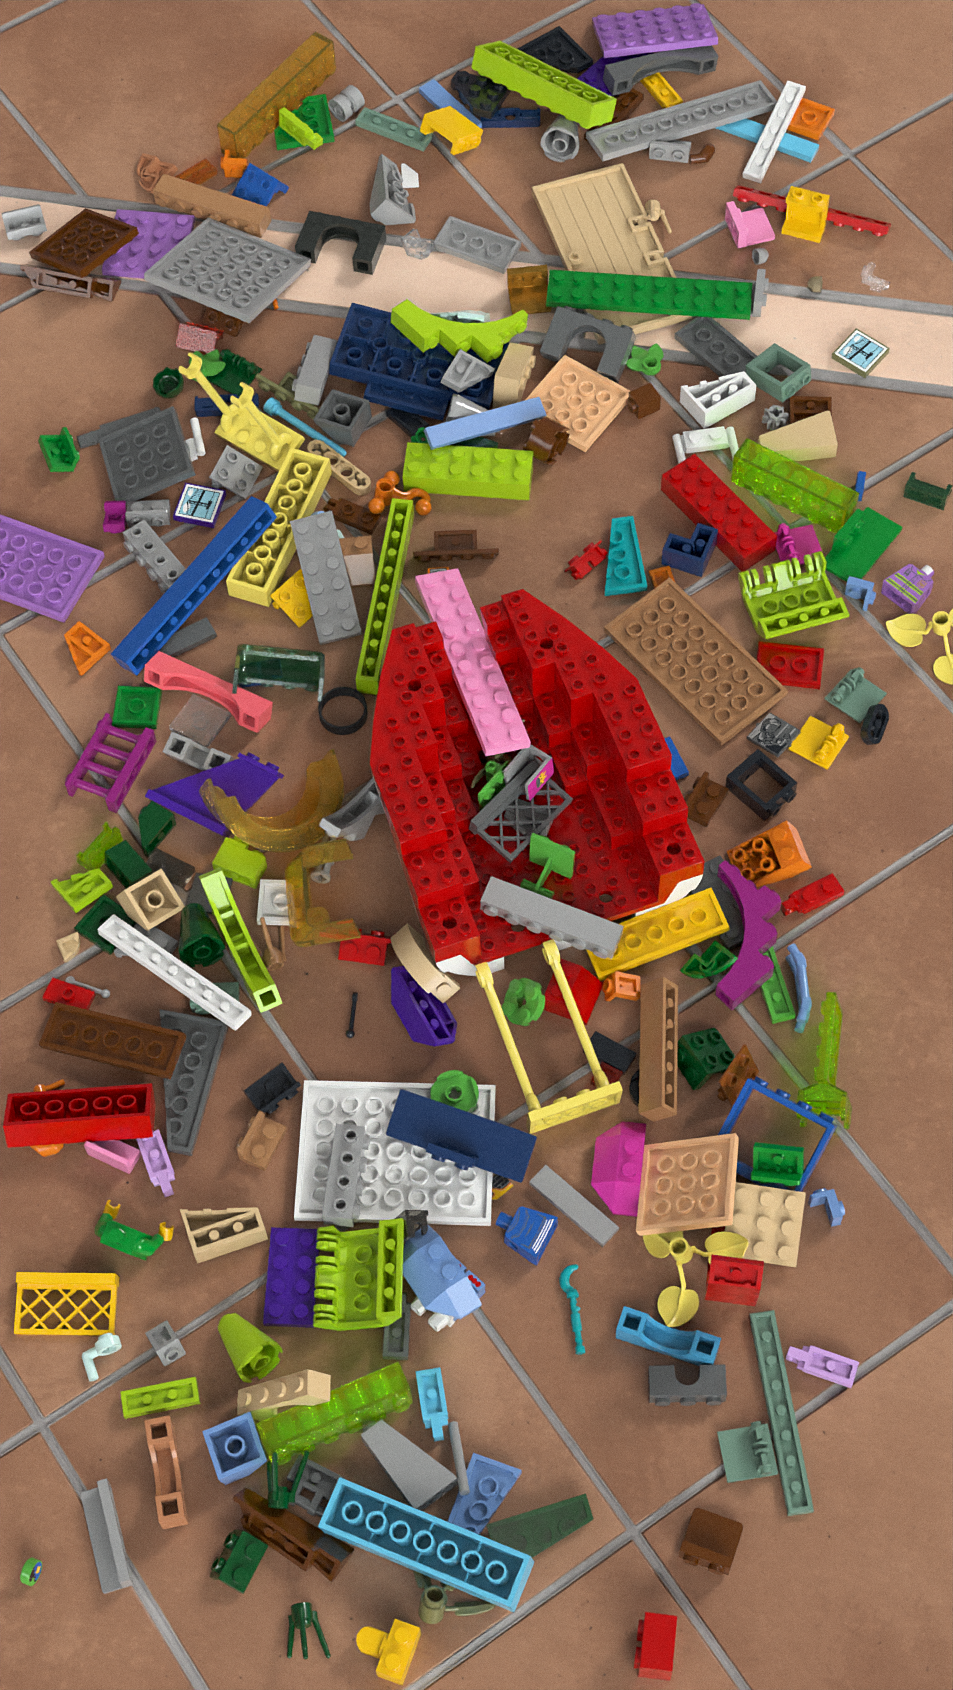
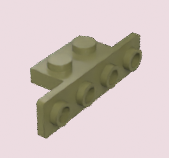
(283, 392)

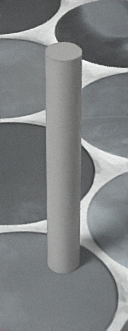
(458, 1458)

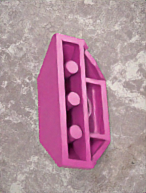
(619, 1167)

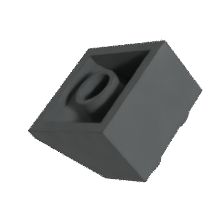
(343, 417)

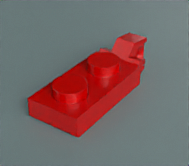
(813, 895)

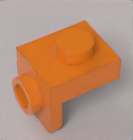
(233, 166)

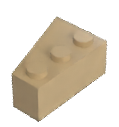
(513, 374)
(222, 1231)

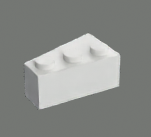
(718, 398)

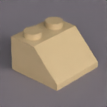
(151, 900)

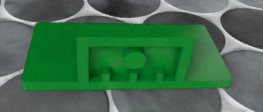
(860, 544)

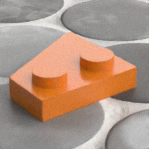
(85, 647)

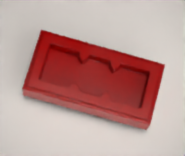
(68, 994)

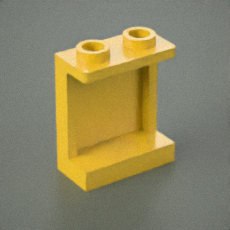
(454, 127)
(806, 214)

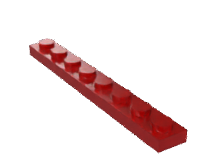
(838, 217)

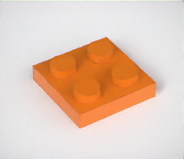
(811, 119)

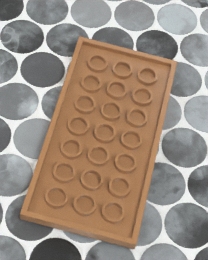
(695, 661)

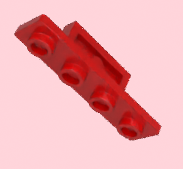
(367, 949)

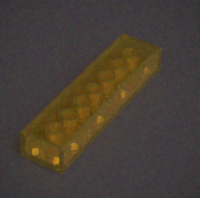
(285, 87)

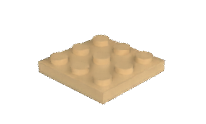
(769, 1222)

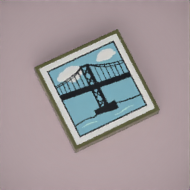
(860, 353)

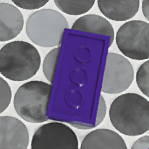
(291, 1278)

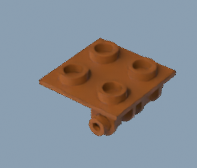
(736, 1076)

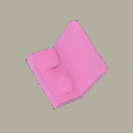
(749, 226)

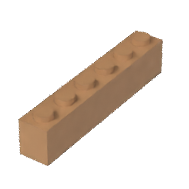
(209, 203)
(658, 1049)

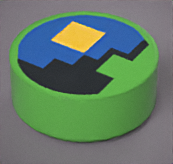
(31, 1571)

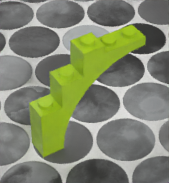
(429, 330)
(240, 945)

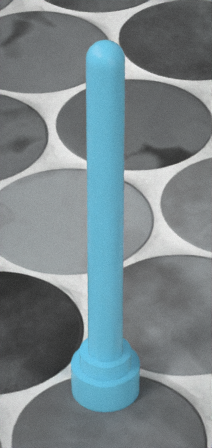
(274, 408)

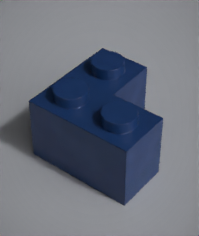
(690, 554)

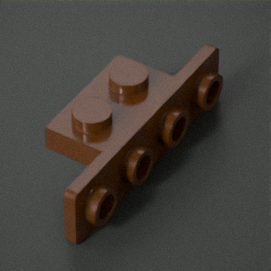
(455, 544)

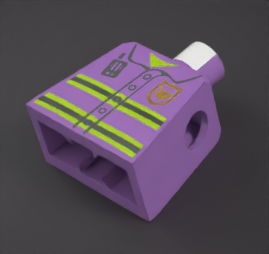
(909, 587)

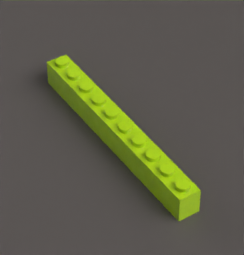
(385, 595)

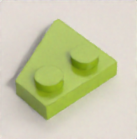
(82, 888)

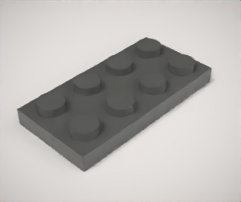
(715, 346)
(733, 937)

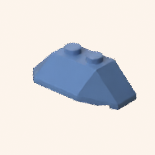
(437, 1276)

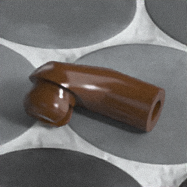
(704, 156)

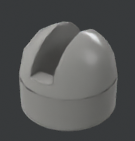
(760, 255)

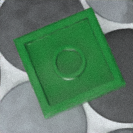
(137, 707)

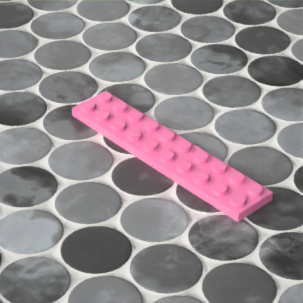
(473, 663)

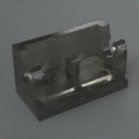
(412, 1220)

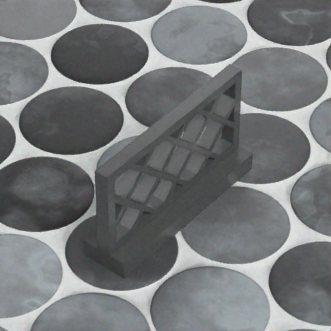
(502, 802)

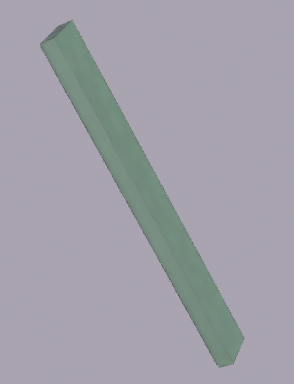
(781, 1413)

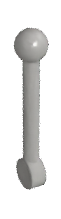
(104, 993)

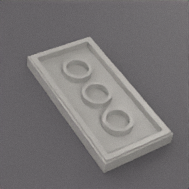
(477, 244)

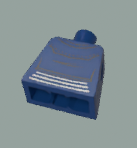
(528, 1232)

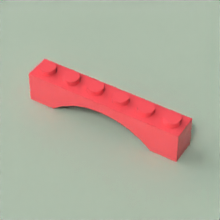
(172, 674)

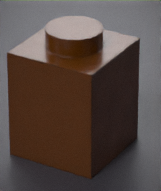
(644, 401)

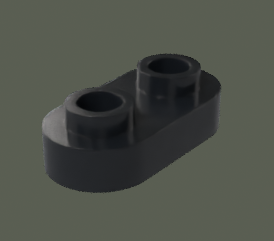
(874, 724)

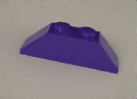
(421, 1013)

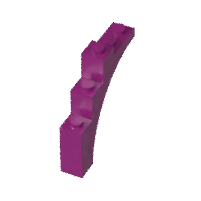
(756, 908)

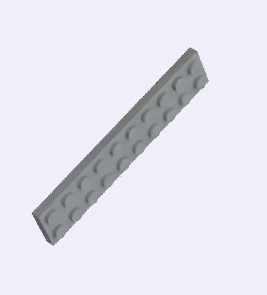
(681, 120)

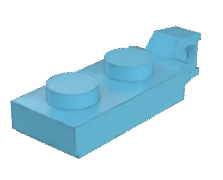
(432, 1401)

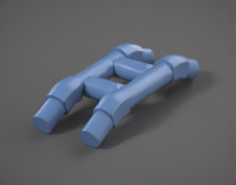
(798, 966)

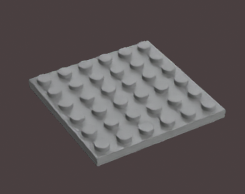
(227, 270)

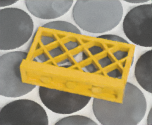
(65, 1281)

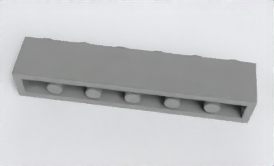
(551, 917)

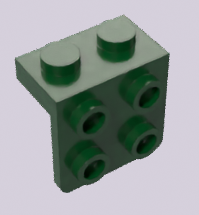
(702, 1056)

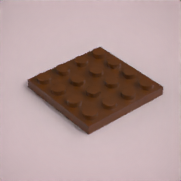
(84, 243)

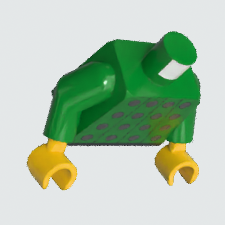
(127, 1238)

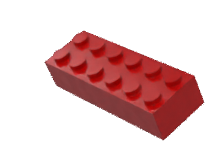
(712, 503)
(79, 1115)

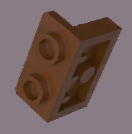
(705, 799)

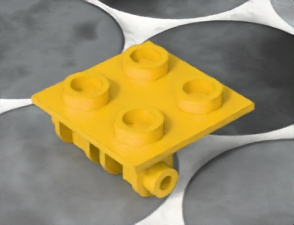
(293, 599)
(819, 742)

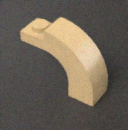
(420, 964)

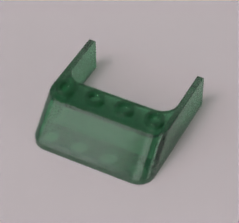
(279, 667)

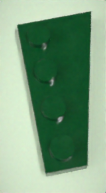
(542, 1527)

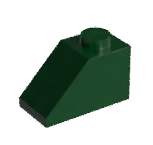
(154, 826)

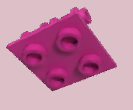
(796, 542)

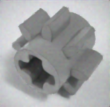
(775, 417)

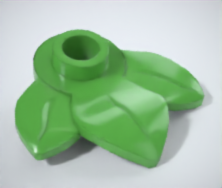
(645, 360)
(210, 363)

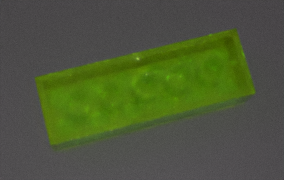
(793, 486)
(348, 1409)

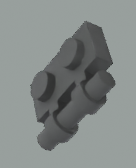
(316, 1480)

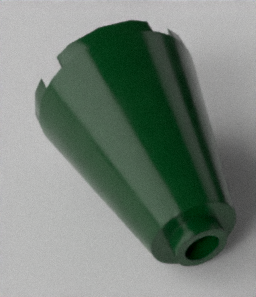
(199, 937)

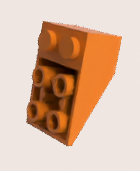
(771, 855)

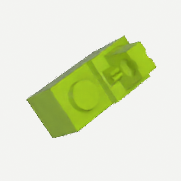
(240, 863)

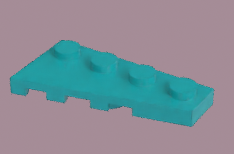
(625, 563)

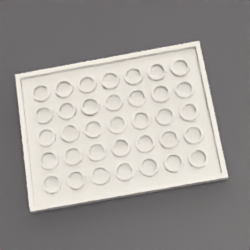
(396, 1172)

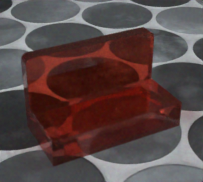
(197, 337)

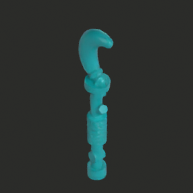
(572, 1294)

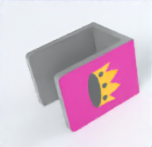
(541, 775)

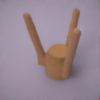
(272, 958)

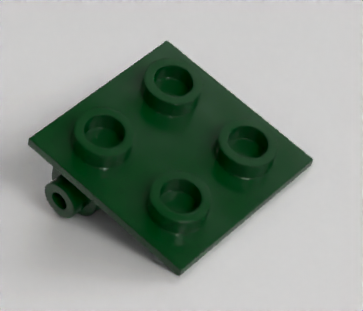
(235, 371)

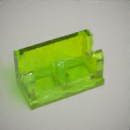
(94, 855)

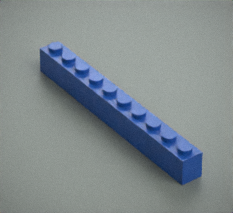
(193, 585)

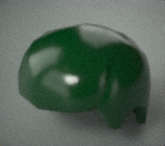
(168, 383)

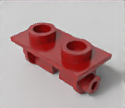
(579, 565)

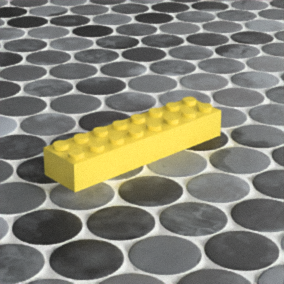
(290, 498)

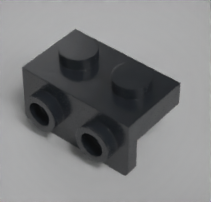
(271, 1089)

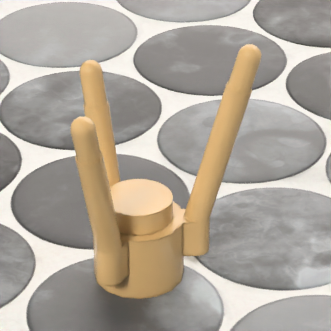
(654, 211)

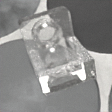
(415, 246)
(876, 284)

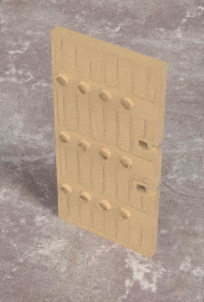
(605, 230)

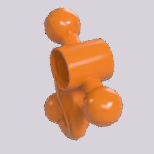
(386, 490)

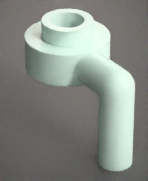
(104, 1346)

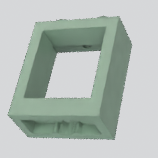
(770, 358)

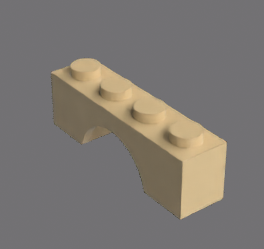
(299, 1388)

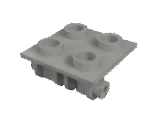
(235, 472)

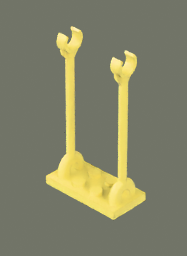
(245, 425)
(563, 1108)

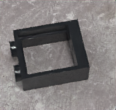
(748, 767)

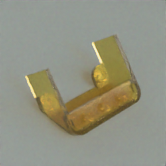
(307, 924)

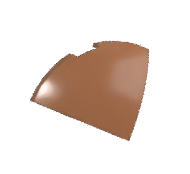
(151, 170)

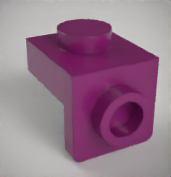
(114, 516)

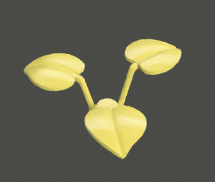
(909, 632)
(677, 1304)

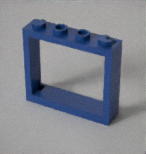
(800, 1107)

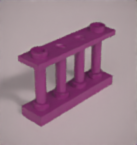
(123, 778)

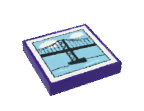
(199, 505)

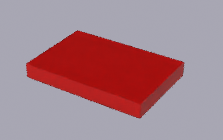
(792, 663)

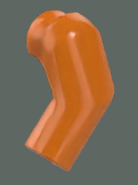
(47, 1150)

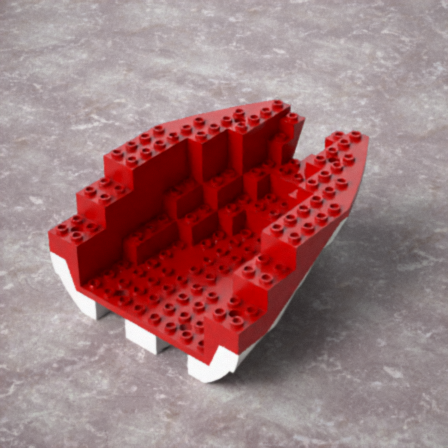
(605, 755)

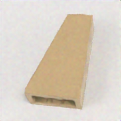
(804, 439)

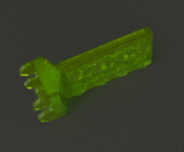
(824, 1094)

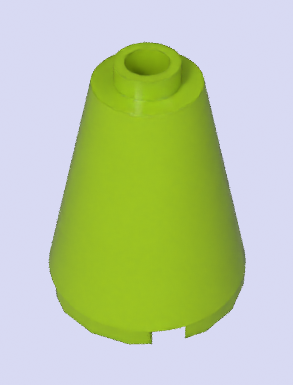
(248, 1347)

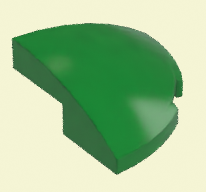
(711, 963)

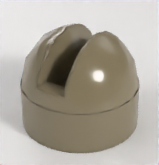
(815, 284)

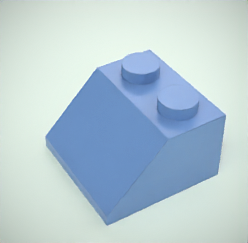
(235, 1448)

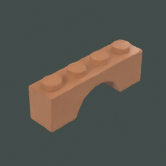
(167, 1472)

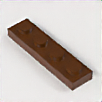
(625, 105)

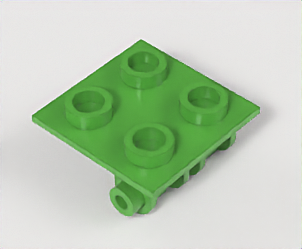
(494, 784)

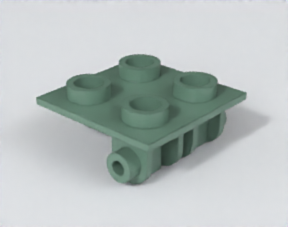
(855, 695)
(747, 1452)

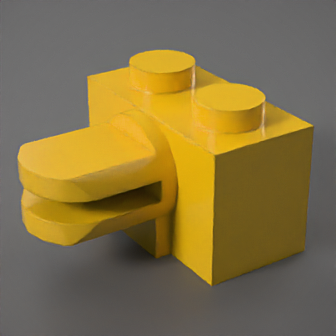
(392, 1649)

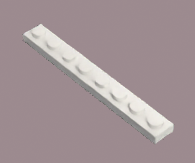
(174, 972)

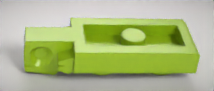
(298, 129)

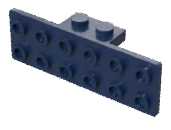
(461, 1136)

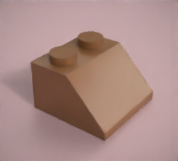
(359, 560)

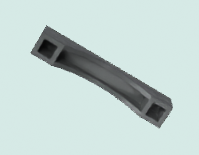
(623, 75)

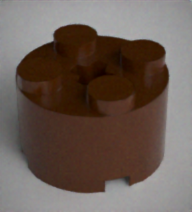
(547, 440)

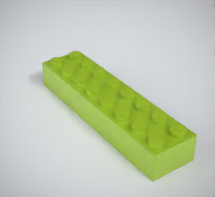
(543, 84)

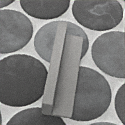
(106, 1537)

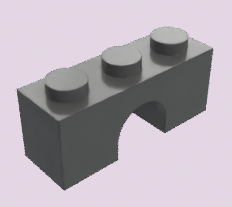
(666, 1389)

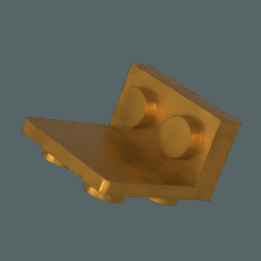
(528, 289)

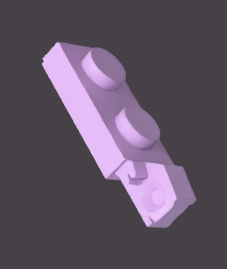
(157, 1162)
(824, 1364)

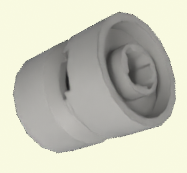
(346, 103)

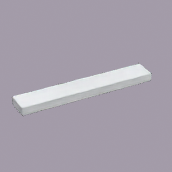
(774, 132)

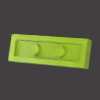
(160, 1397)

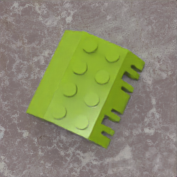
(790, 598)
(360, 1278)

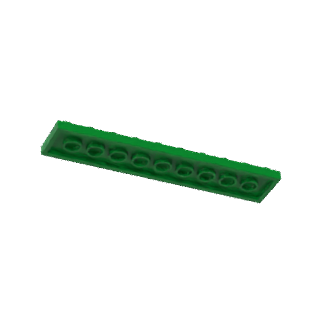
(649, 294)

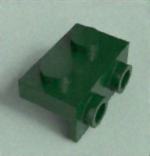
(238, 1560)

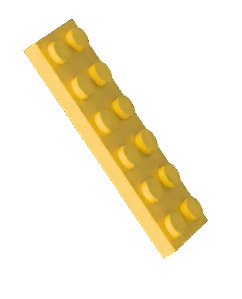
(663, 932)

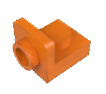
(622, 986)

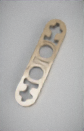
(342, 465)

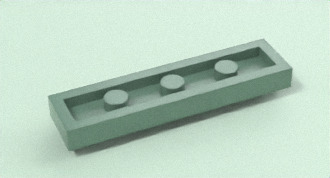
(393, 129)

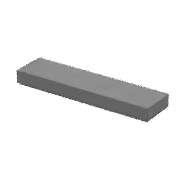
(574, 1205)

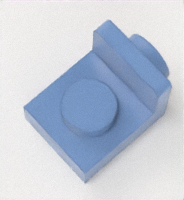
(862, 590)

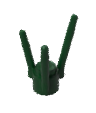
(278, 1495)
(301, 1617)

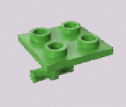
(552, 857)

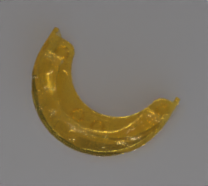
(289, 830)

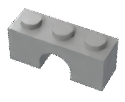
(194, 754)

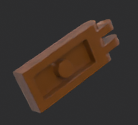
(353, 515)

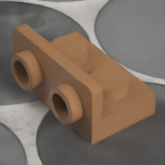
(260, 1141)

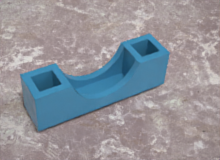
(689, 1346)

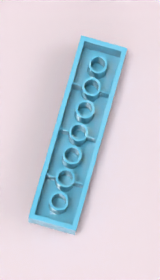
(426, 1544)

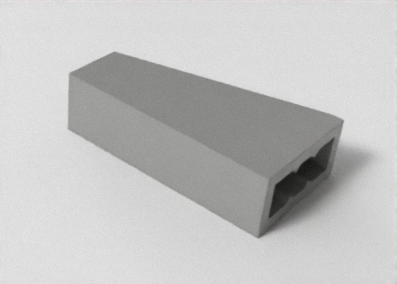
(409, 1468)

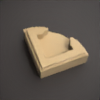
(69, 946)

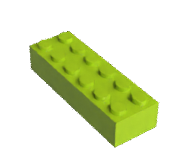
(469, 471)

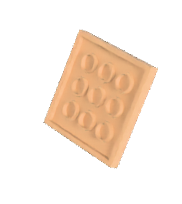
(580, 400)
(687, 1184)

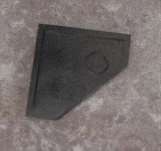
(558, 51)
(479, 93)

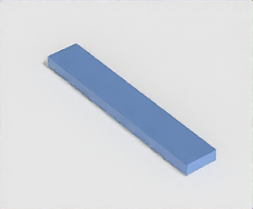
(484, 423)

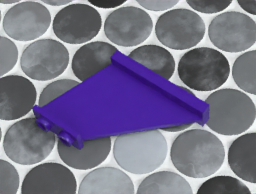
(241, 778)

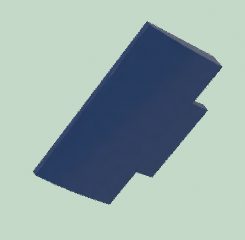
(397, 370)

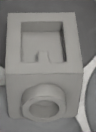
(165, 1343)

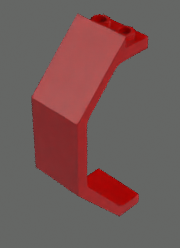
(733, 1278)

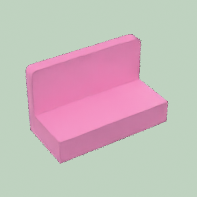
(114, 1153)

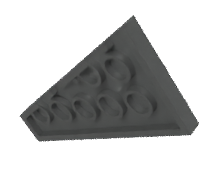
(192, 1077)

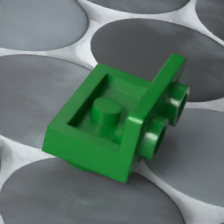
(59, 451)
(777, 1164)

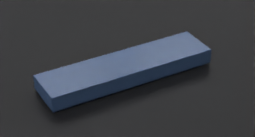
(441, 98)

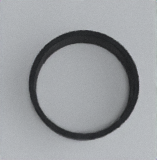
(343, 691)

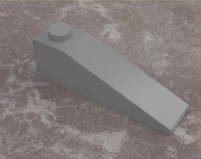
(388, 196)

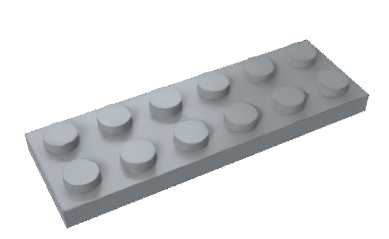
(326, 577)

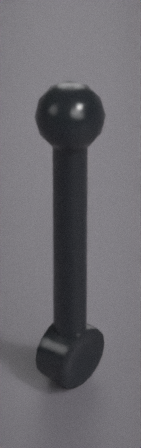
(350, 1033)

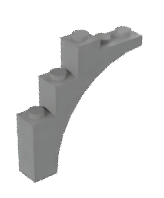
(356, 816)

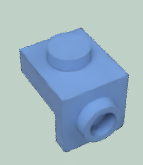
(833, 1207)

